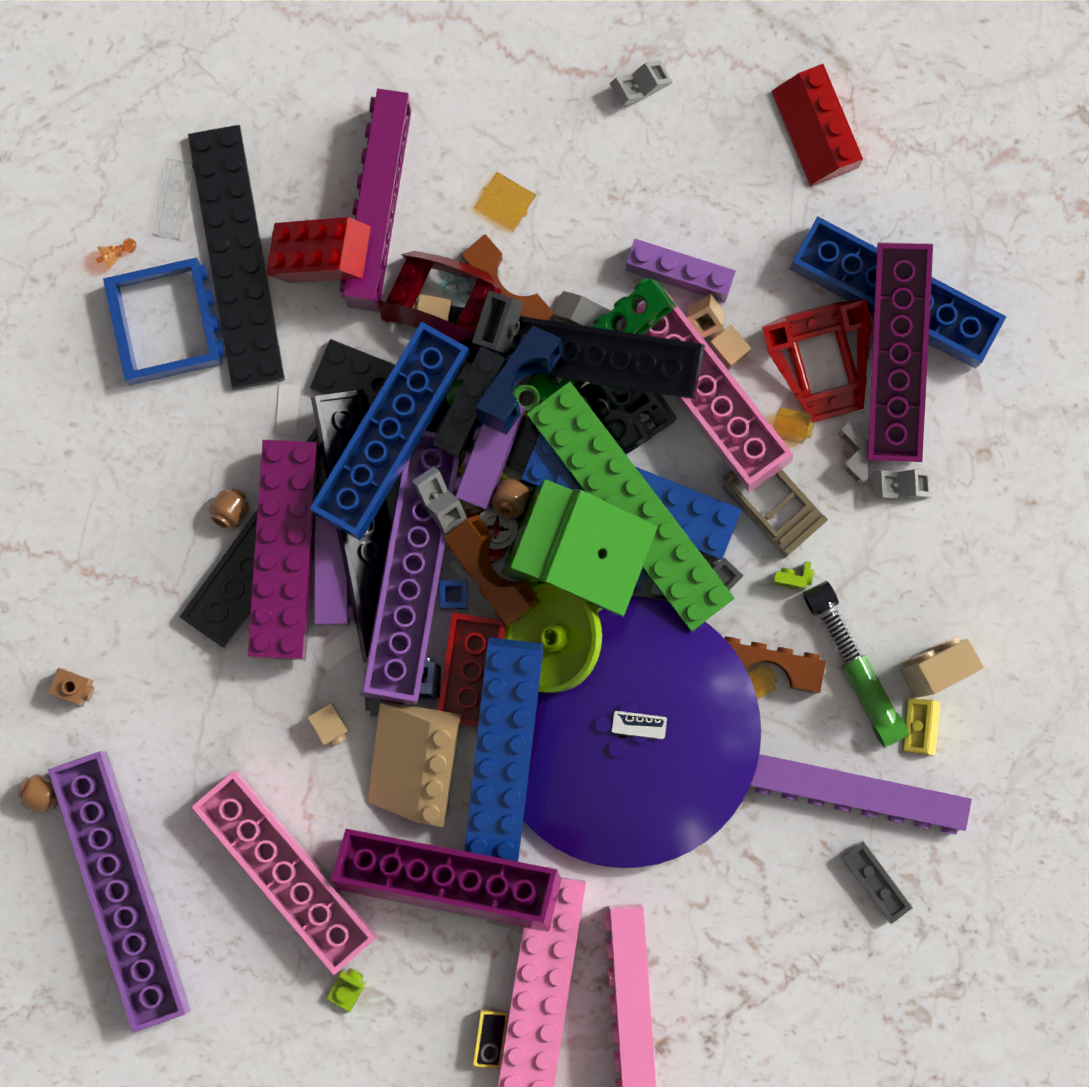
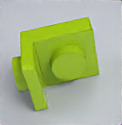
(789, 579)
(347, 989)

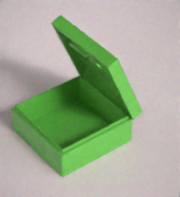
(562, 542)

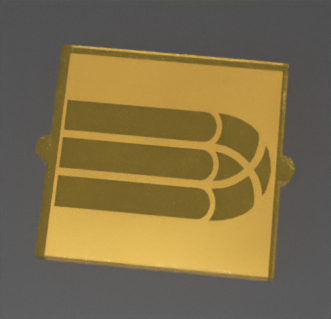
(505, 201)

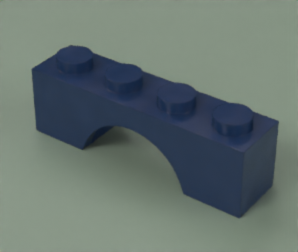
(535, 354)

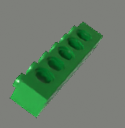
(657, 307)

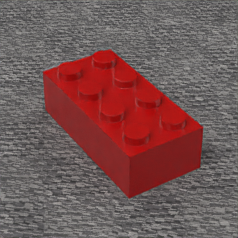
(318, 250)
(466, 665)

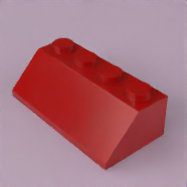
(817, 125)

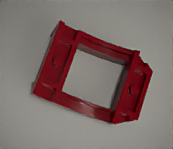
(410, 282)

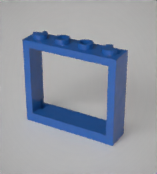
(123, 339)

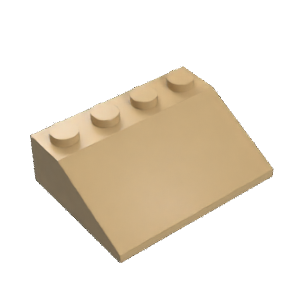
(414, 762)

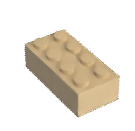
(940, 667)

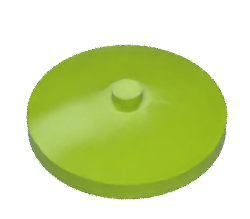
(569, 635)

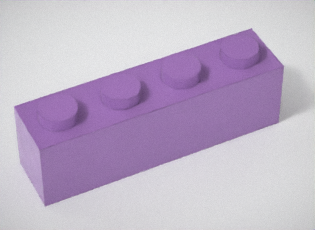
(679, 270)
(486, 463)
(331, 584)

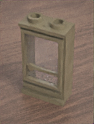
(777, 510)

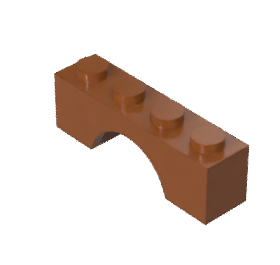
(487, 257)
(471, 545)
(803, 672)

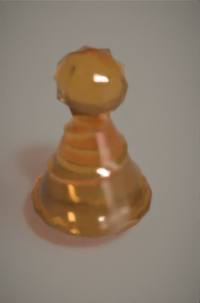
(111, 254)

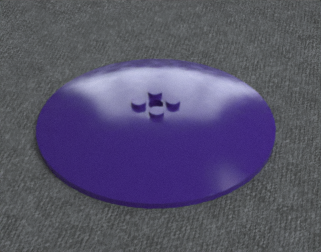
(639, 795)

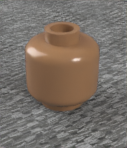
(511, 498)
(229, 508)
(38, 794)

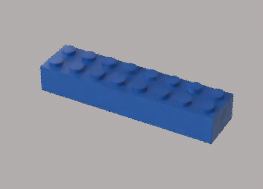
(849, 270)
(390, 431)
(702, 517)
(503, 748)

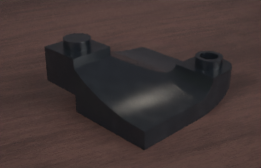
(628, 414)

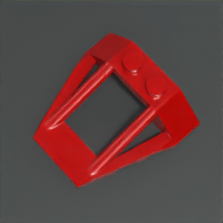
(835, 318)

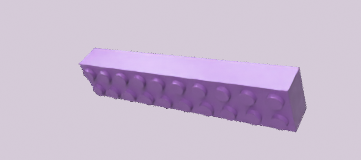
(408, 584)
(119, 891)

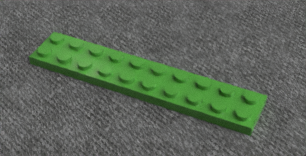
(609, 475)

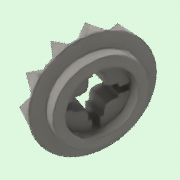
(509, 526)

